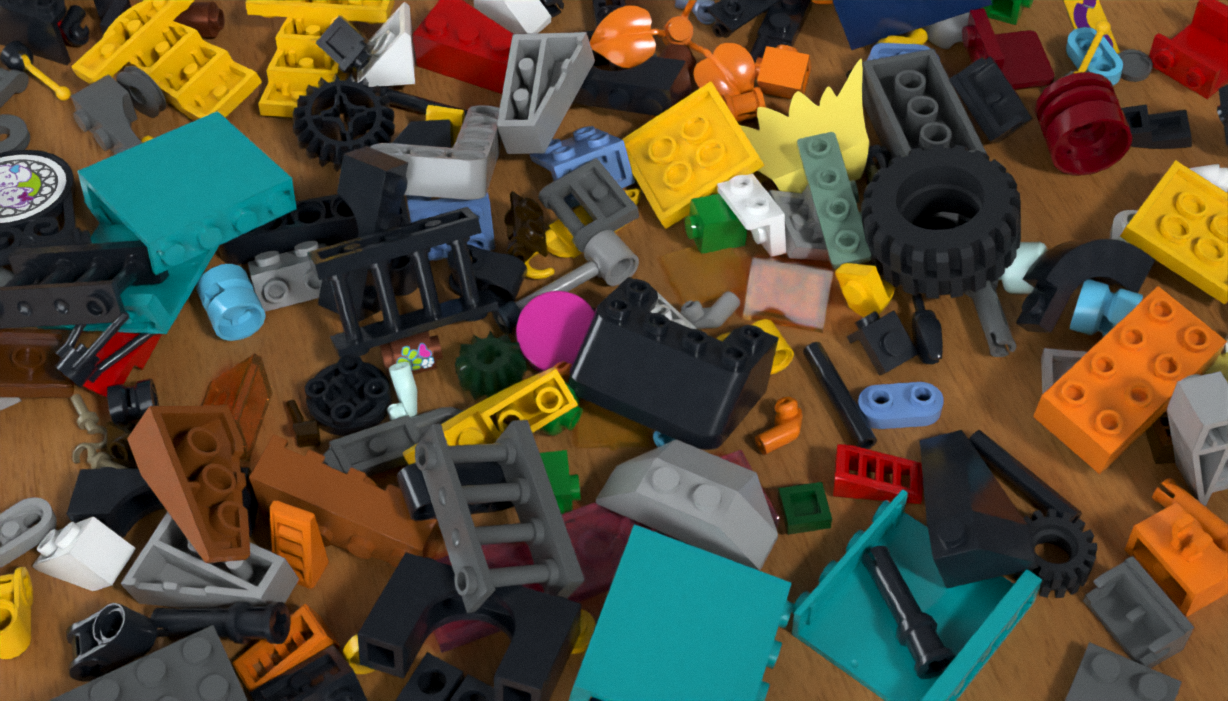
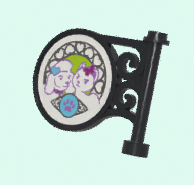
(32, 194)

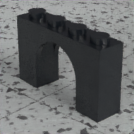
(425, 597)

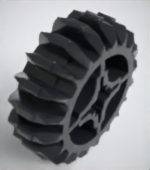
(325, 134)

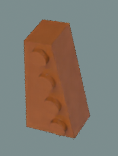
(346, 506)

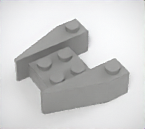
(1201, 432)

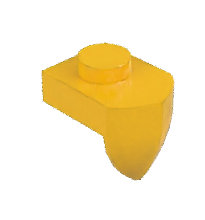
(864, 288)

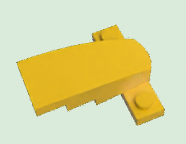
(298, 57)
(188, 70)

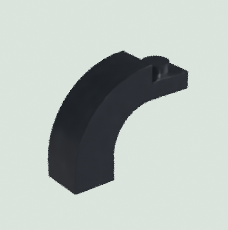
(1070, 264)

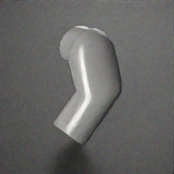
(710, 316)

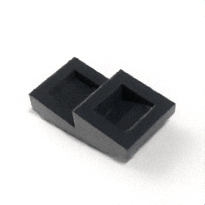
(1158, 130)

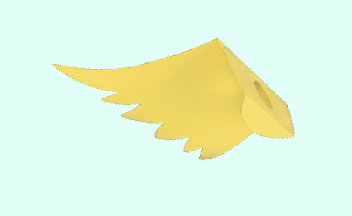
(779, 134)

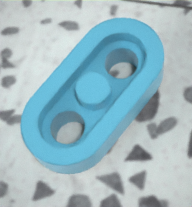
(1105, 59)

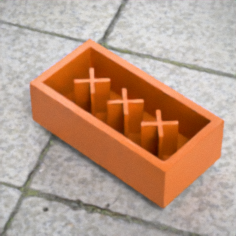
(1127, 379)

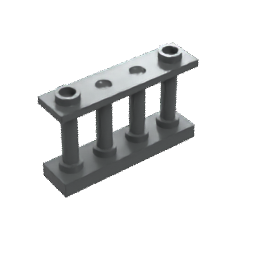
(534, 501)

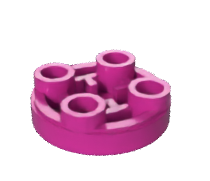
(552, 328)

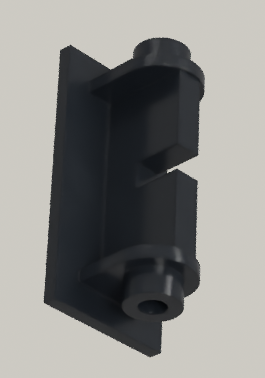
(735, 13)

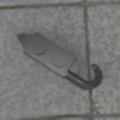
(383, 445)

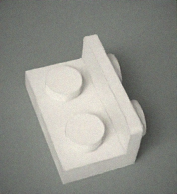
(756, 211)

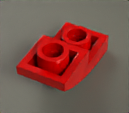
(120, 371)

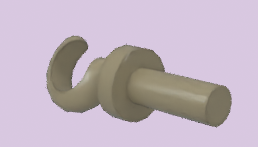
(88, 420)
(96, 460)

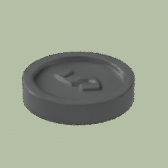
(1136, 65)

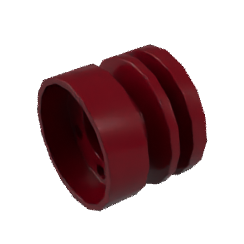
(1083, 124)

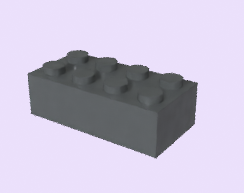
(915, 104)
(182, 671)

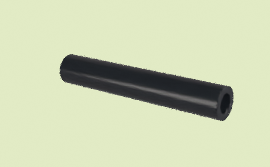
(839, 396)
(1022, 477)

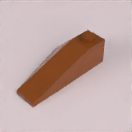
(196, 473)

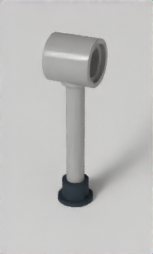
(606, 258)

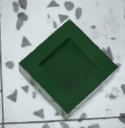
(804, 508)

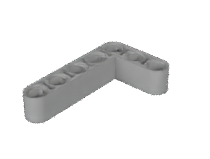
(454, 171)

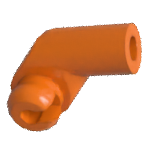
(785, 429)

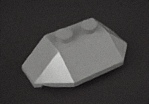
(695, 501)

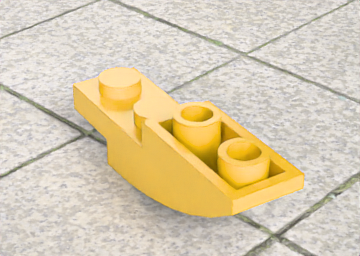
(533, 399)

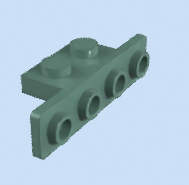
(834, 199)

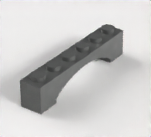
(107, 113)

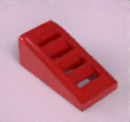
(866, 460)

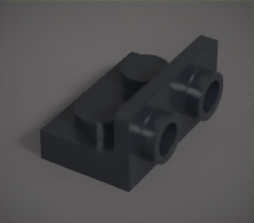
(318, 678)

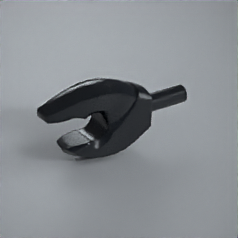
(926, 333)

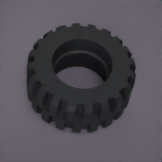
(949, 258)

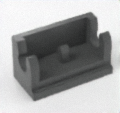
(1138, 614)

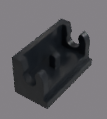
(991, 99)

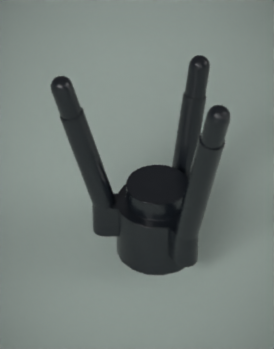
(80, 362)

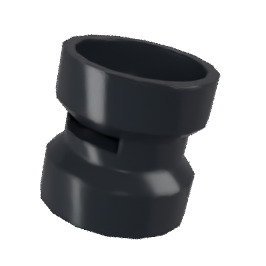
(132, 401)

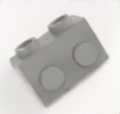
(802, 226)
(285, 277)

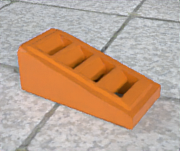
(299, 541)
(302, 622)

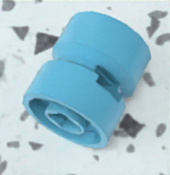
(230, 302)
(1101, 309)

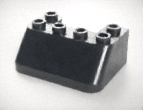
(35, 26)
(668, 372)

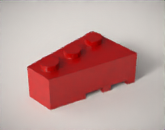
(463, 45)

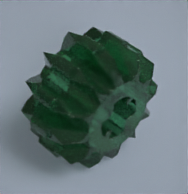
(489, 365)

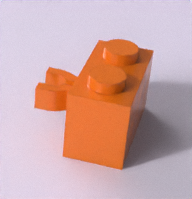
(1180, 558)

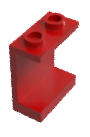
(1199, 52)

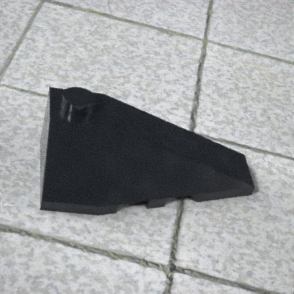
(969, 515)

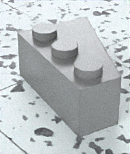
(176, 576)

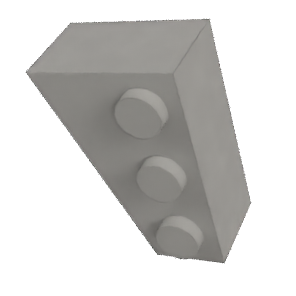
(540, 87)

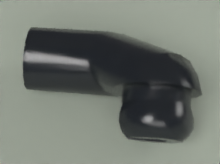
(71, 26)

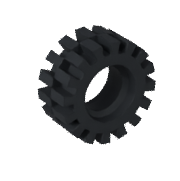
(1072, 540)

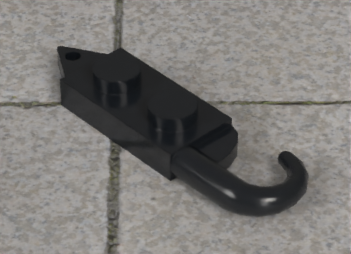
(781, 25)

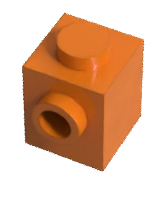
(783, 71)

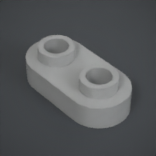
(15, 529)

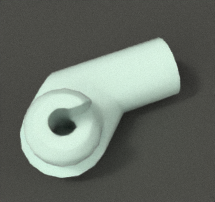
(405, 390)

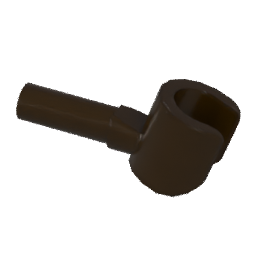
(306, 431)

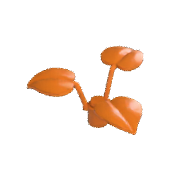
(628, 41)

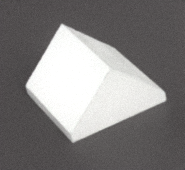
(393, 52)

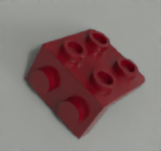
(1016, 53)

